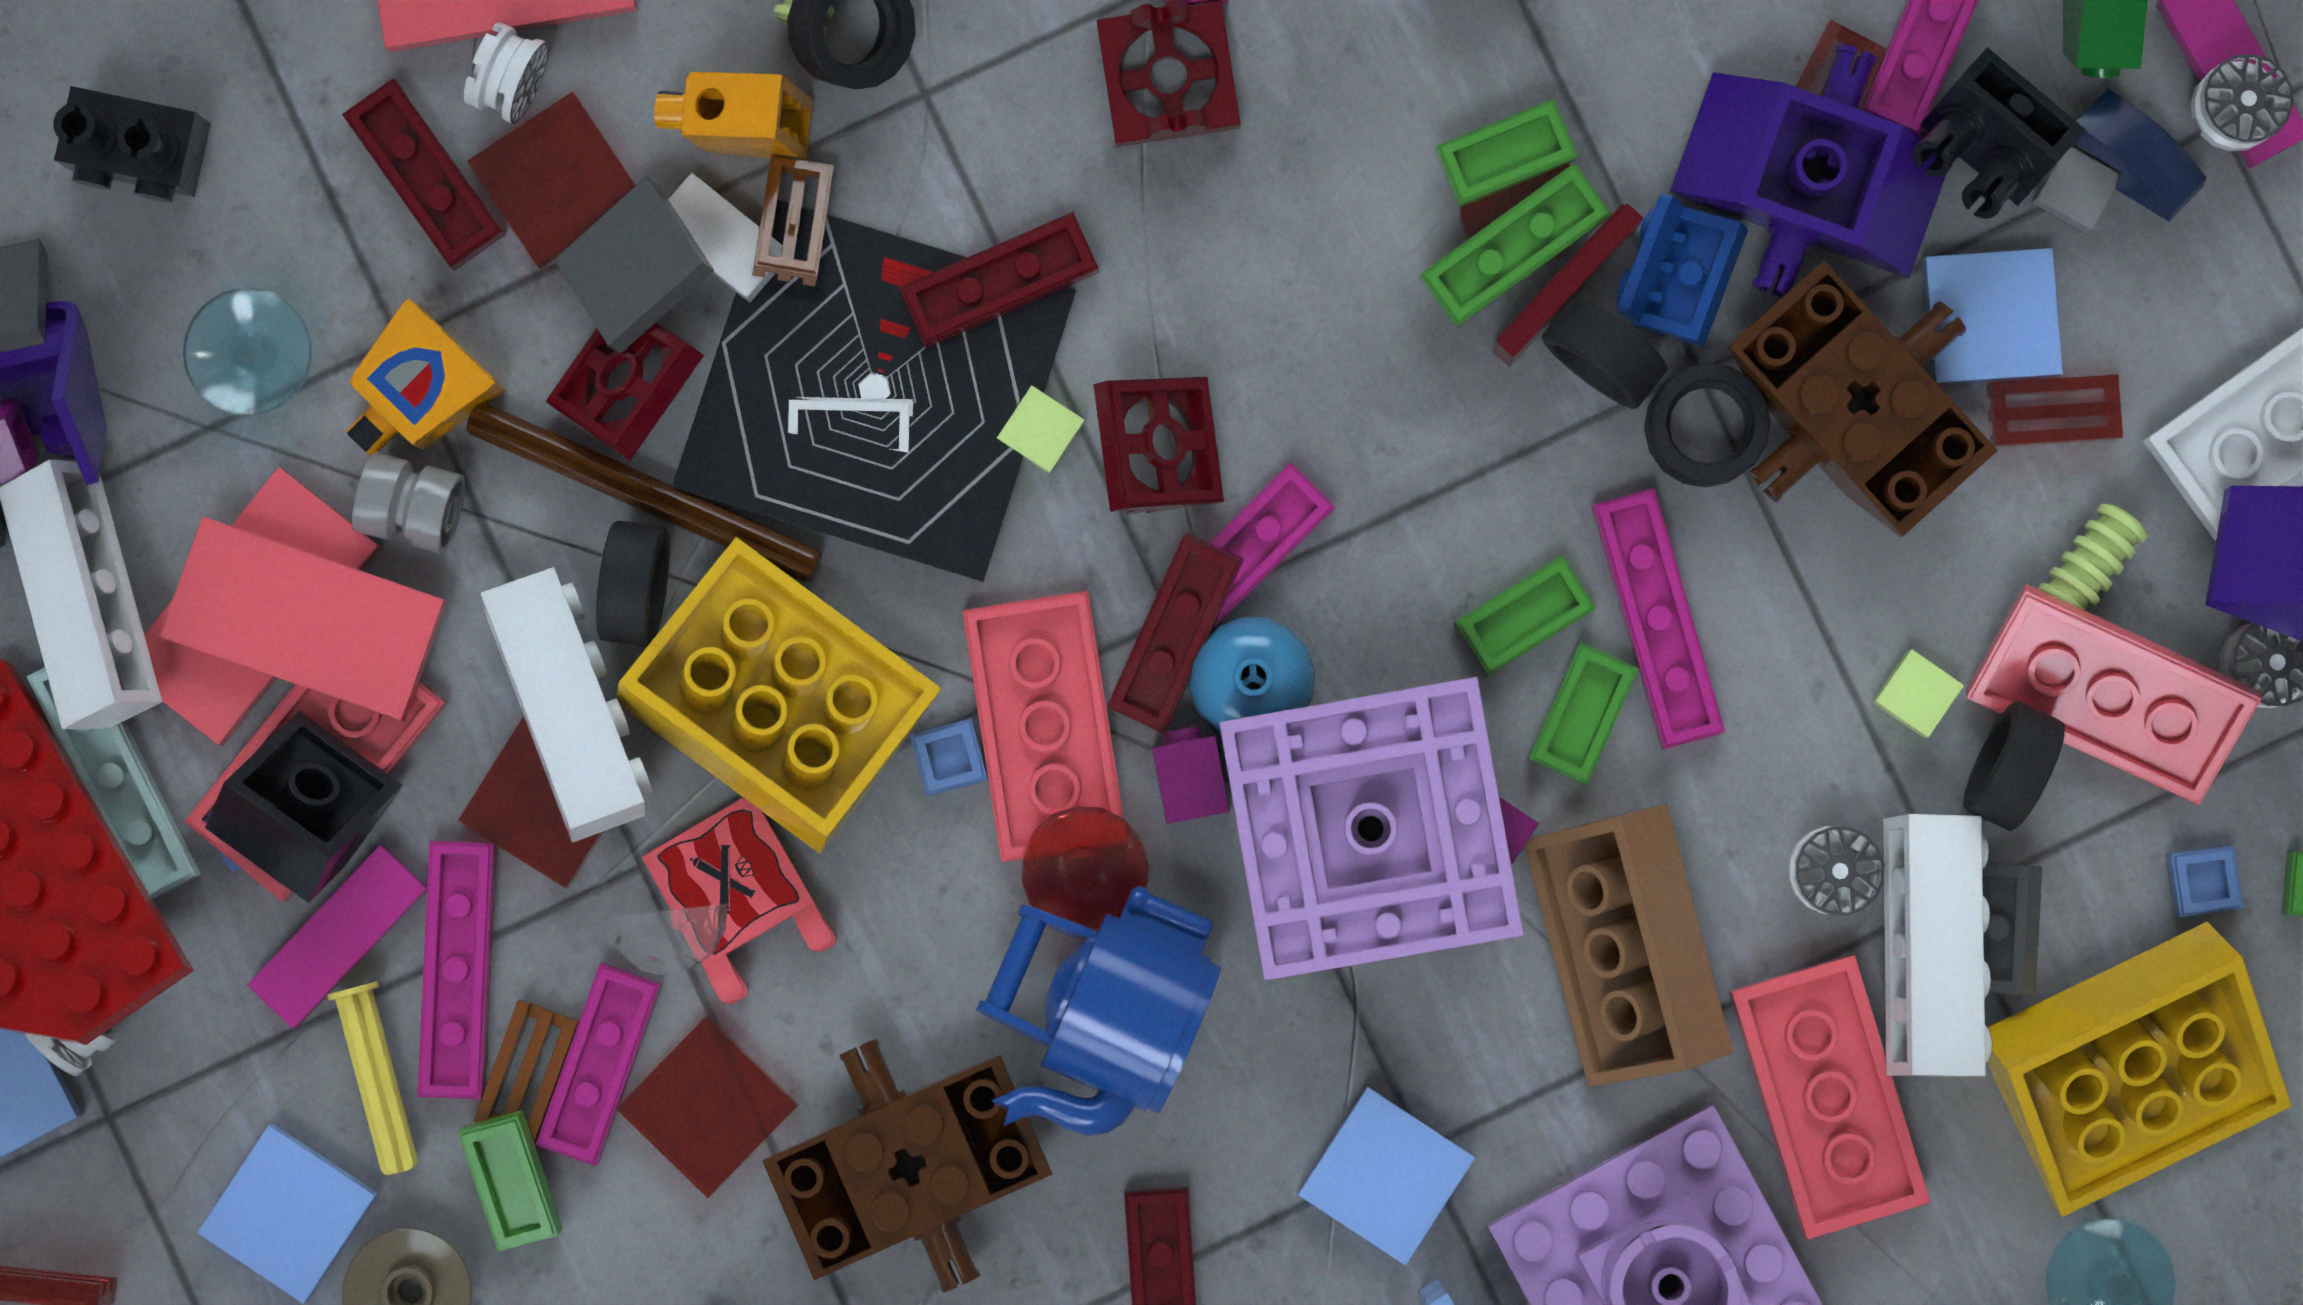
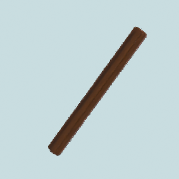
(639, 489)

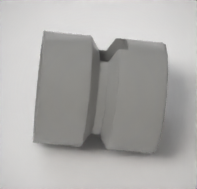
(399, 500)

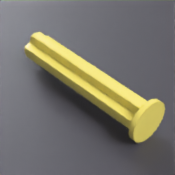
(376, 1078)

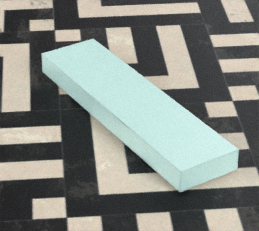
(125, 795)

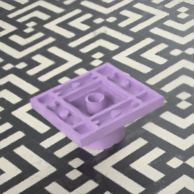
(1443, 854)
(1653, 1211)

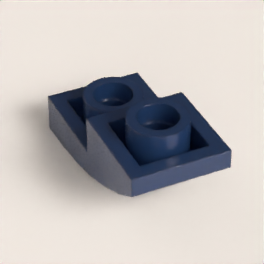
(2150, 161)

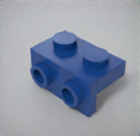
(1680, 271)

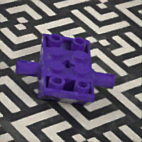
(1751, 158)
(2260, 557)

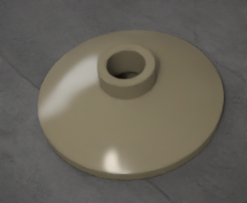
(403, 1254)

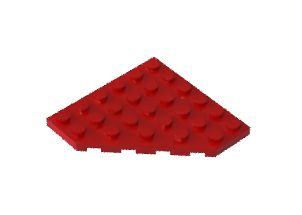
(74, 917)

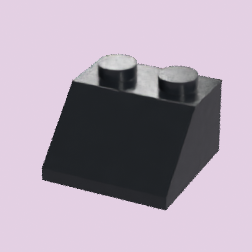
(301, 806)

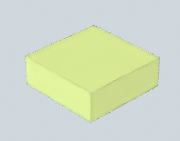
(1041, 429)
(1918, 693)

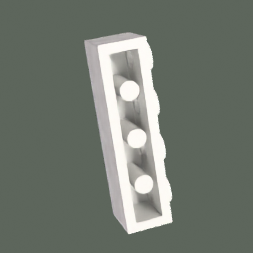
(79, 596)
(564, 704)
(1935, 946)

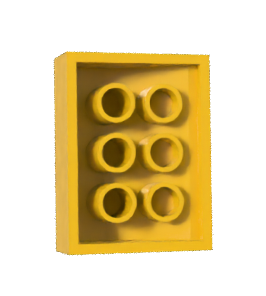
(776, 694)
(2137, 1067)

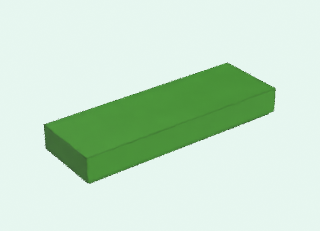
(1515, 245)

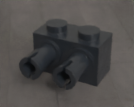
(1999, 130)
(131, 143)

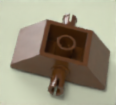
(1886, 460)
(844, 1184)

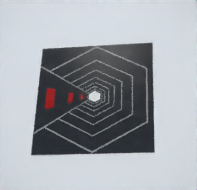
(859, 341)

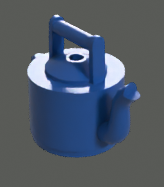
(1114, 1010)

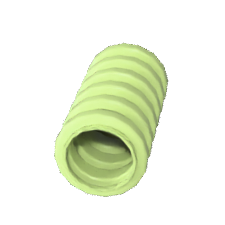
(2095, 557)

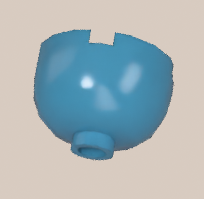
(1253, 643)

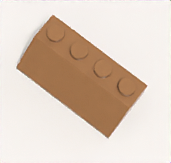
(1628, 947)

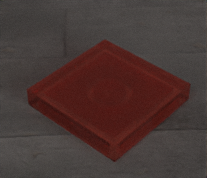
(553, 178)
(521, 814)
(707, 1106)

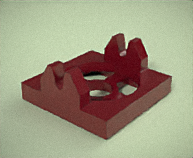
(1201, 20)
(598, 361)
(1193, 403)

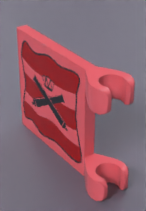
(741, 864)

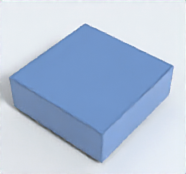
(949, 757)
(2204, 881)

